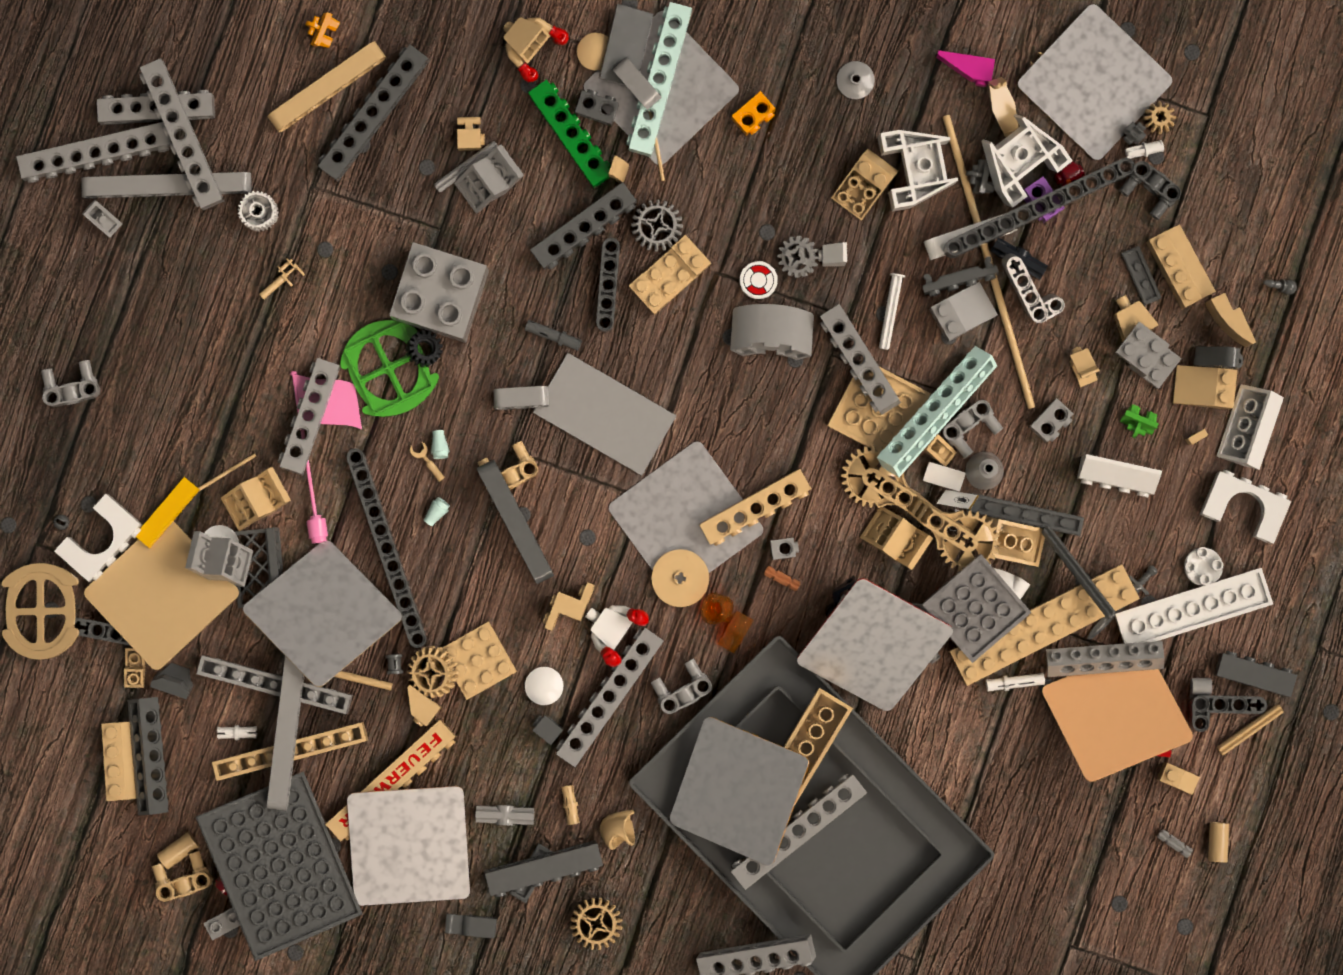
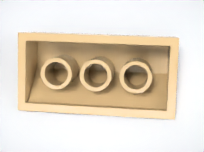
(1180, 266)
(118, 761)

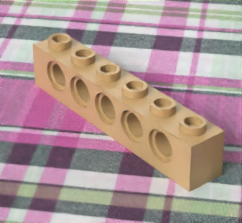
(801, 489)

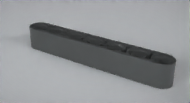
(515, 521)

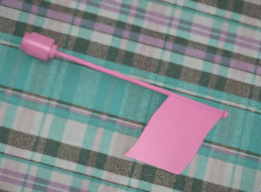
(341, 410)

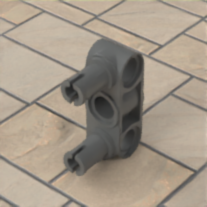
(1155, 183)

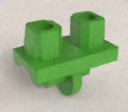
(1137, 423)

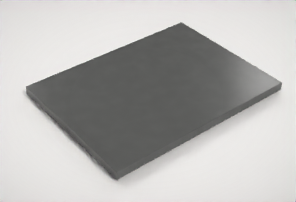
(278, 868)

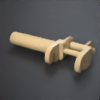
(281, 279)

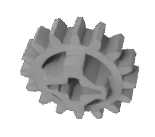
(790, 254)

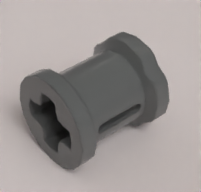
(391, 659)

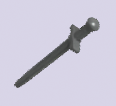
(1138, 585)

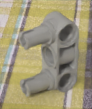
(71, 392)
(966, 421)
(685, 695)

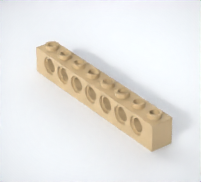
(304, 748)

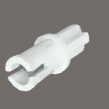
(1144, 149)

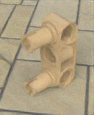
(516, 475)
(183, 885)

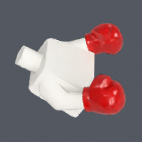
(611, 627)

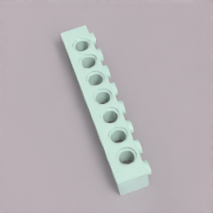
(681, 14)
(937, 411)

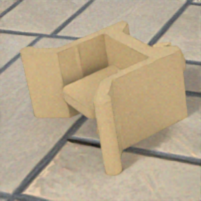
(1083, 366)

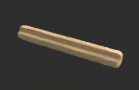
(1250, 729)

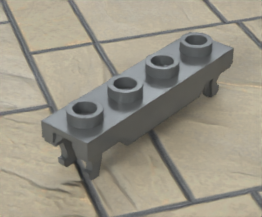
(953, 280)

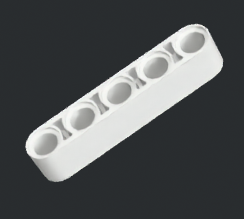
(936, 245)

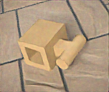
(469, 138)

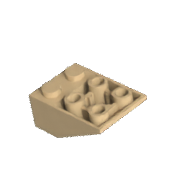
(864, 184)

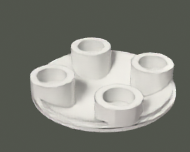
(1203, 566)
(544, 685)

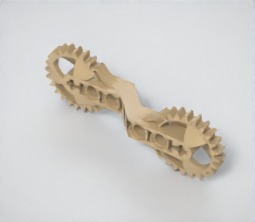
(920, 509)

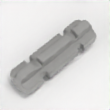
(1175, 843)

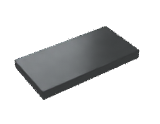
(626, 39)

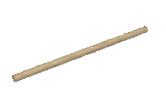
(658, 154)
(227, 472)

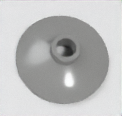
(853, 89)

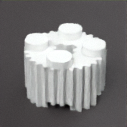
(248, 208)

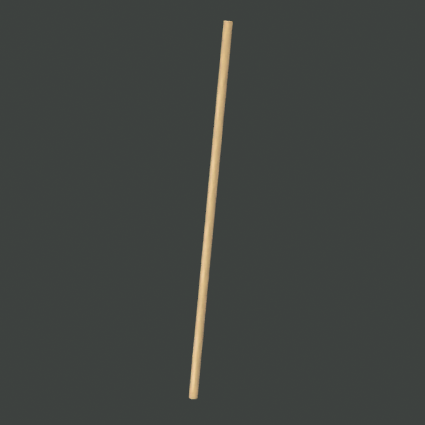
(986, 253)

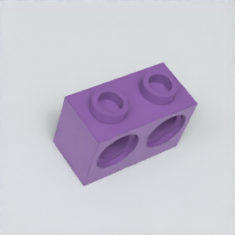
(1045, 188)

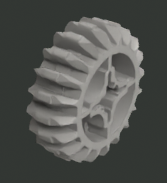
(648, 222)

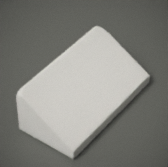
(944, 476)

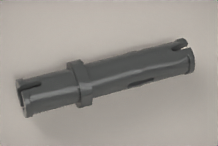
(553, 335)

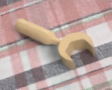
(430, 464)

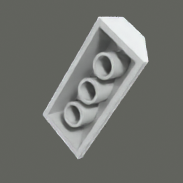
(1250, 426)
(1118, 474)

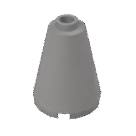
(979, 476)

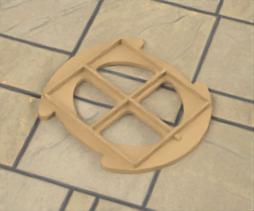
(40, 573)

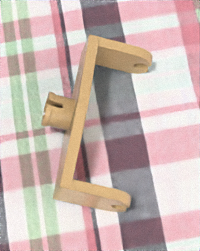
(1003, 106)

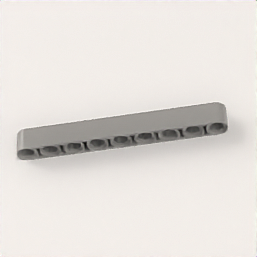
(160, 185)
(285, 737)

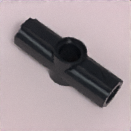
(1034, 266)

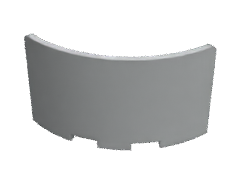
(772, 329)

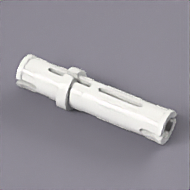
(1015, 682)

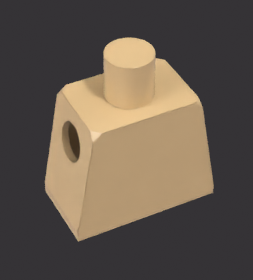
(1131, 315)

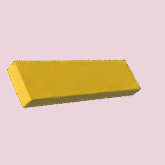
(167, 512)

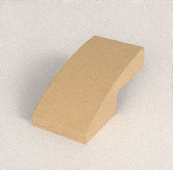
(618, 169)

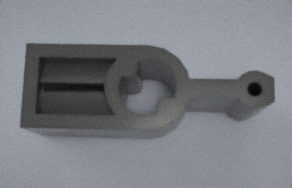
(471, 925)

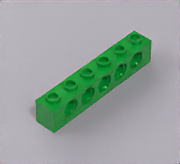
(549, 90)

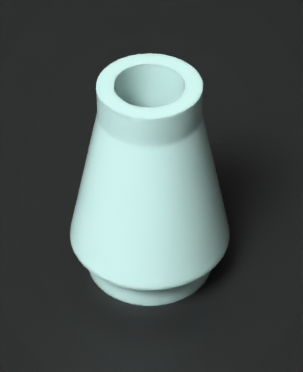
(439, 445)
(437, 509)

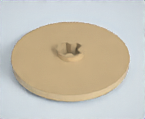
(667, 586)

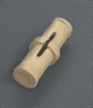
(570, 804)

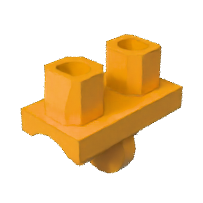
(326, 22)

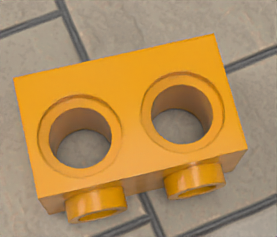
(750, 110)

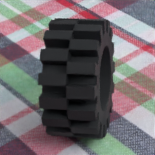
(412, 348)

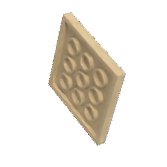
(859, 421)

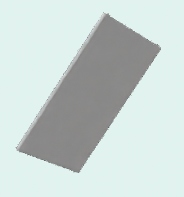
(605, 414)

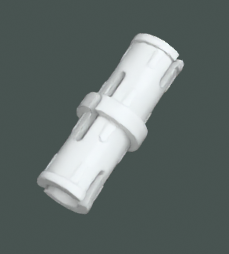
(236, 732)

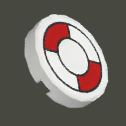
(758, 280)

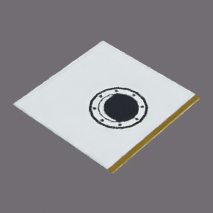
(957, 499)

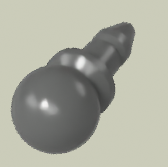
(1285, 286)

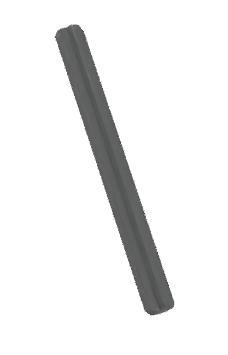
(1078, 572)

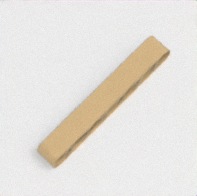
(326, 87)

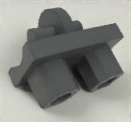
(979, 178)

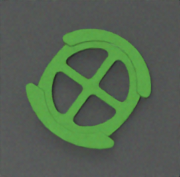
(404, 401)

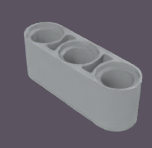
(637, 83)
(521, 397)

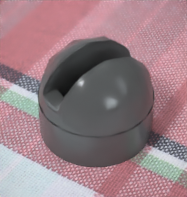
(62, 518)

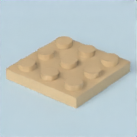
(480, 660)

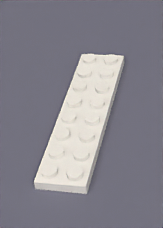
(1194, 608)

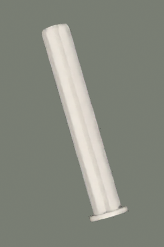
(890, 311)

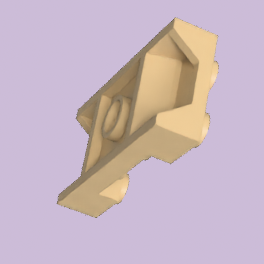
(670, 275)

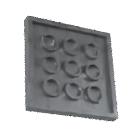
(977, 607)

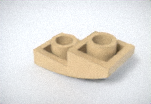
(134, 669)

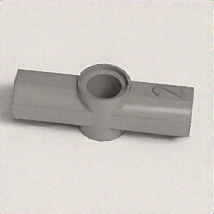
(504, 815)

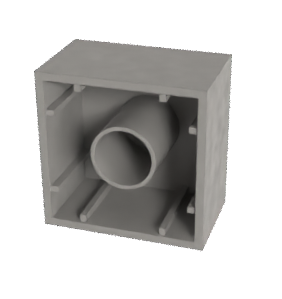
(439, 292)

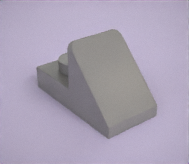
(102, 218)

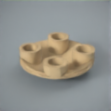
(592, 50)

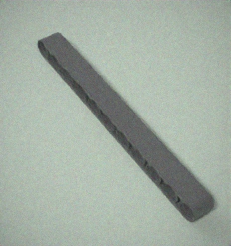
(1048, 207)
(380, 540)

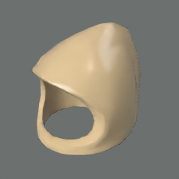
(617, 829)

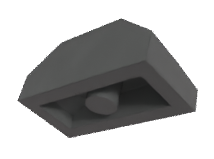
(173, 680)

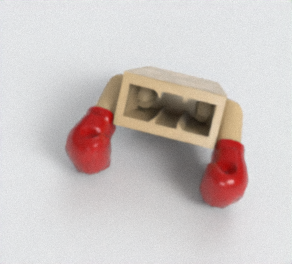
(526, 38)

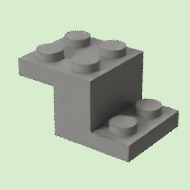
(489, 179)
(1148, 355)
(219, 559)

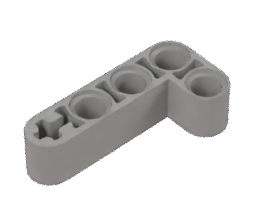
(1028, 286)

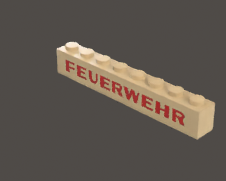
(401, 771)

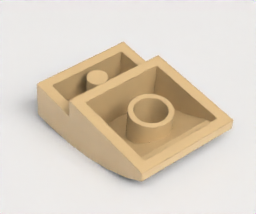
(1230, 320)

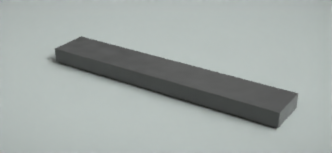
(1028, 515)

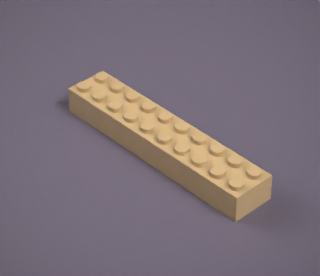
(1048, 624)

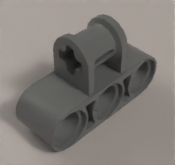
(1218, 357)

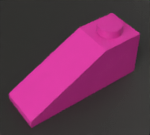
(971, 67)

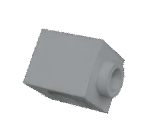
(776, 554)

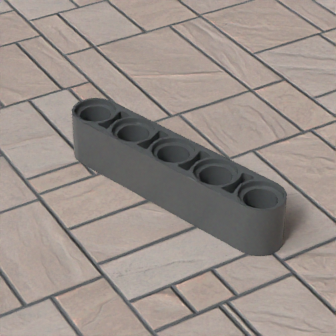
(605, 276)

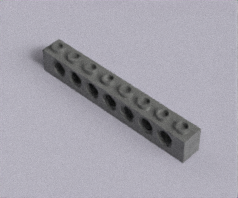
(361, 139)

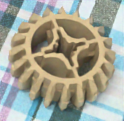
(434, 657)
(604, 908)

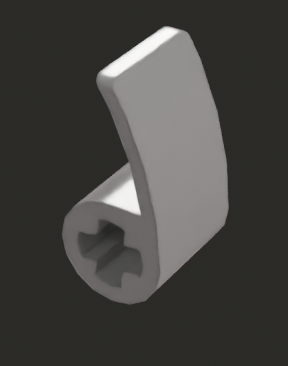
(1200, 686)

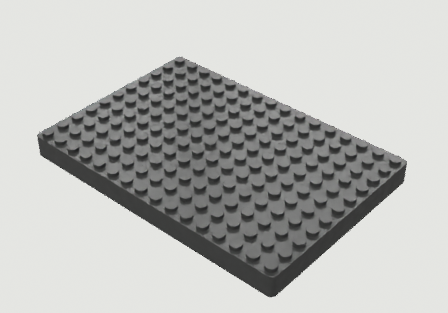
(868, 873)

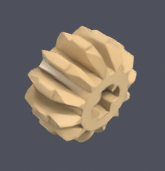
(1162, 125)

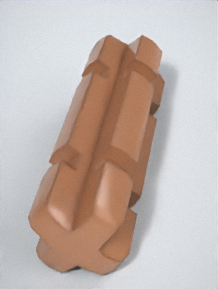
(782, 578)

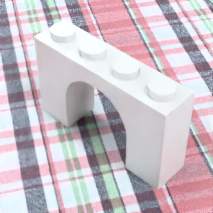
(1272, 506)
(124, 528)

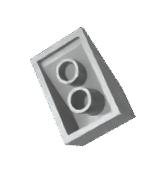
(963, 312)

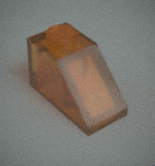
(735, 632)

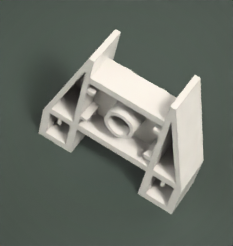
(1018, 156)
(922, 166)

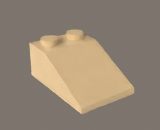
(1205, 387)
(1018, 542)

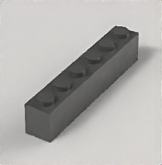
(543, 868)

